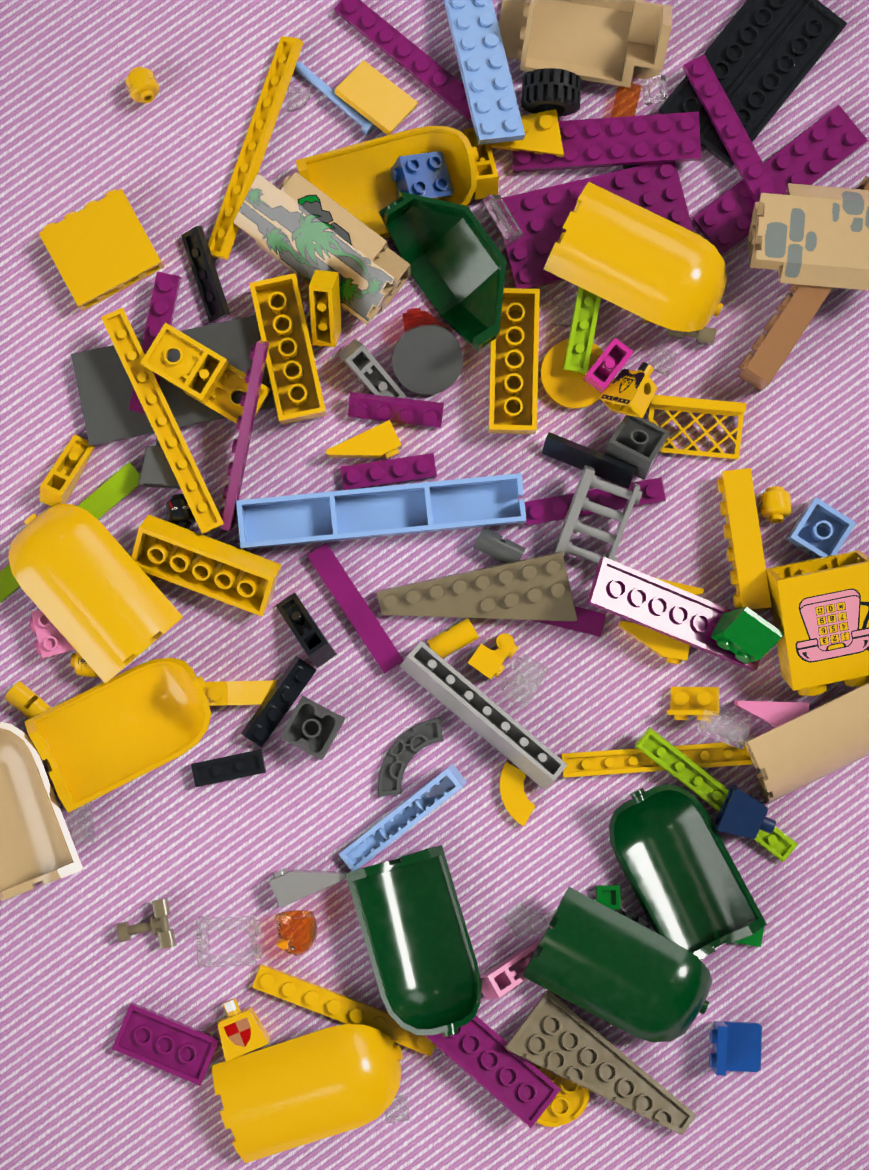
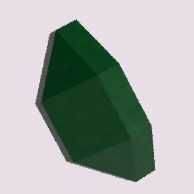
(450, 263)

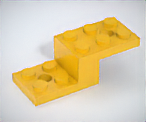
(199, 372)

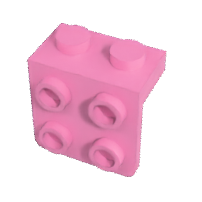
(50, 640)

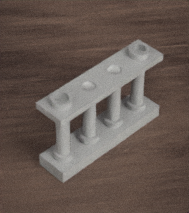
(582, 503)

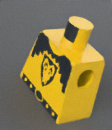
(630, 391)

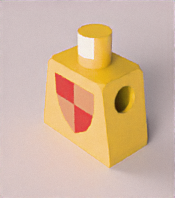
(240, 1030)

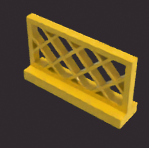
(701, 406)

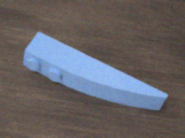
(403, 817)

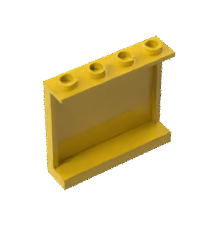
(101, 249)

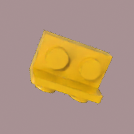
(693, 701)

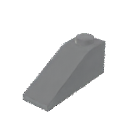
(369, 371)
(298, 884)

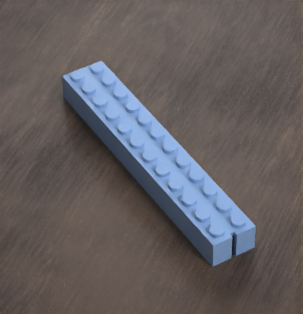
(381, 511)

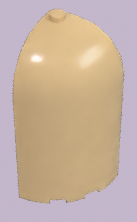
(812, 745)
(32, 828)

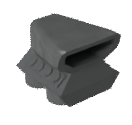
(312, 728)

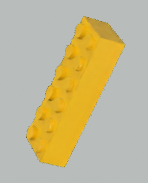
(290, 349)
(515, 365)
(205, 565)

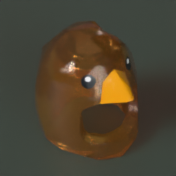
(296, 931)

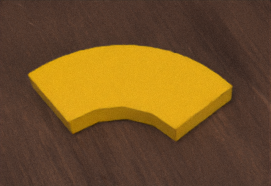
(513, 793)

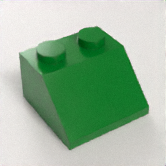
(745, 634)

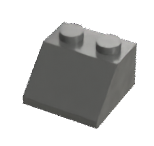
(637, 444)

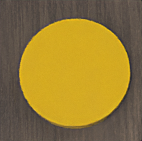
(565, 386)
(567, 1104)

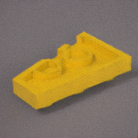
(541, 135)

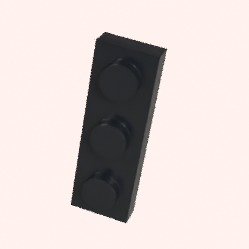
(228, 768)

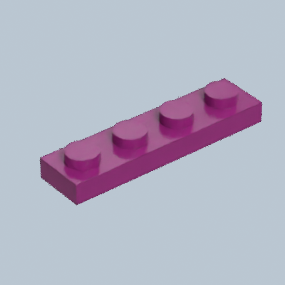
(395, 409)
(388, 471)

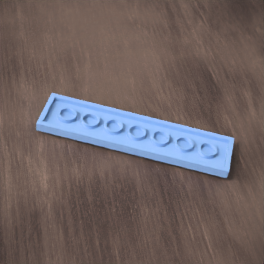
(484, 71)

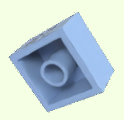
(820, 529)

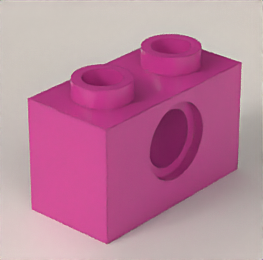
(608, 365)

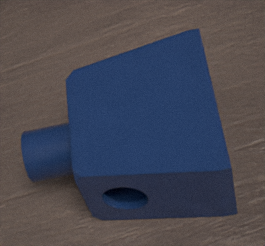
(743, 815)

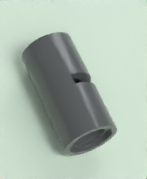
(498, 548)

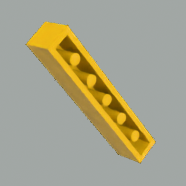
(744, 540)

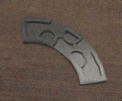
(403, 751)

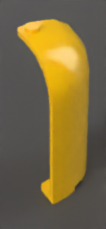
(361, 175)
(639, 261)
(89, 587)
(121, 729)
(307, 1088)

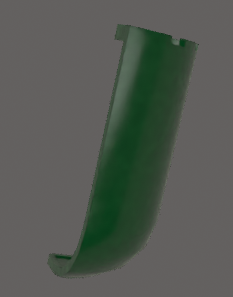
(682, 870)
(418, 942)
(620, 970)

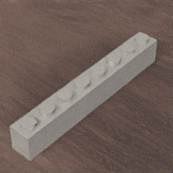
(483, 715)

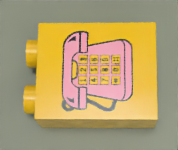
(823, 620)

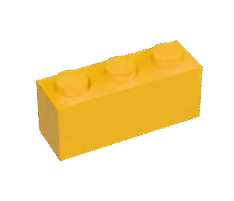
(325, 308)

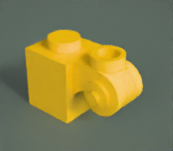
(490, 661)

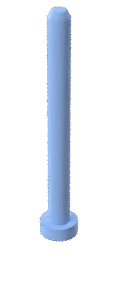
(367, 126)

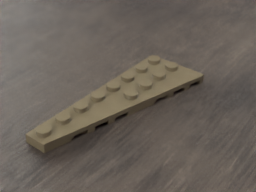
(513, 590)
(574, 1050)

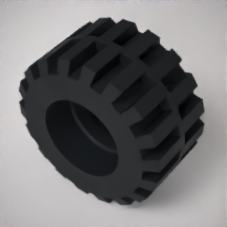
(551, 90)

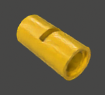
(453, 639)
(26, 700)

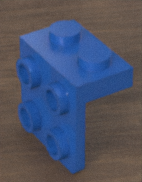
(422, 175)
(735, 1047)

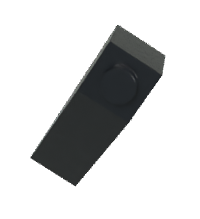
(306, 630)

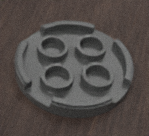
(427, 359)

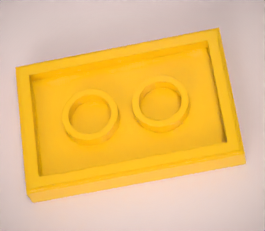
(376, 97)

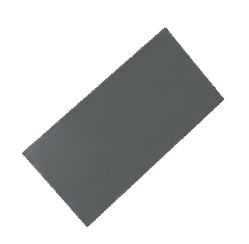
(107, 390)

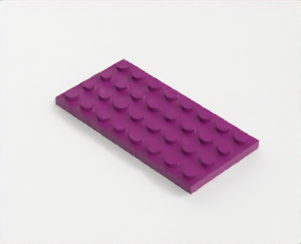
(545, 211)

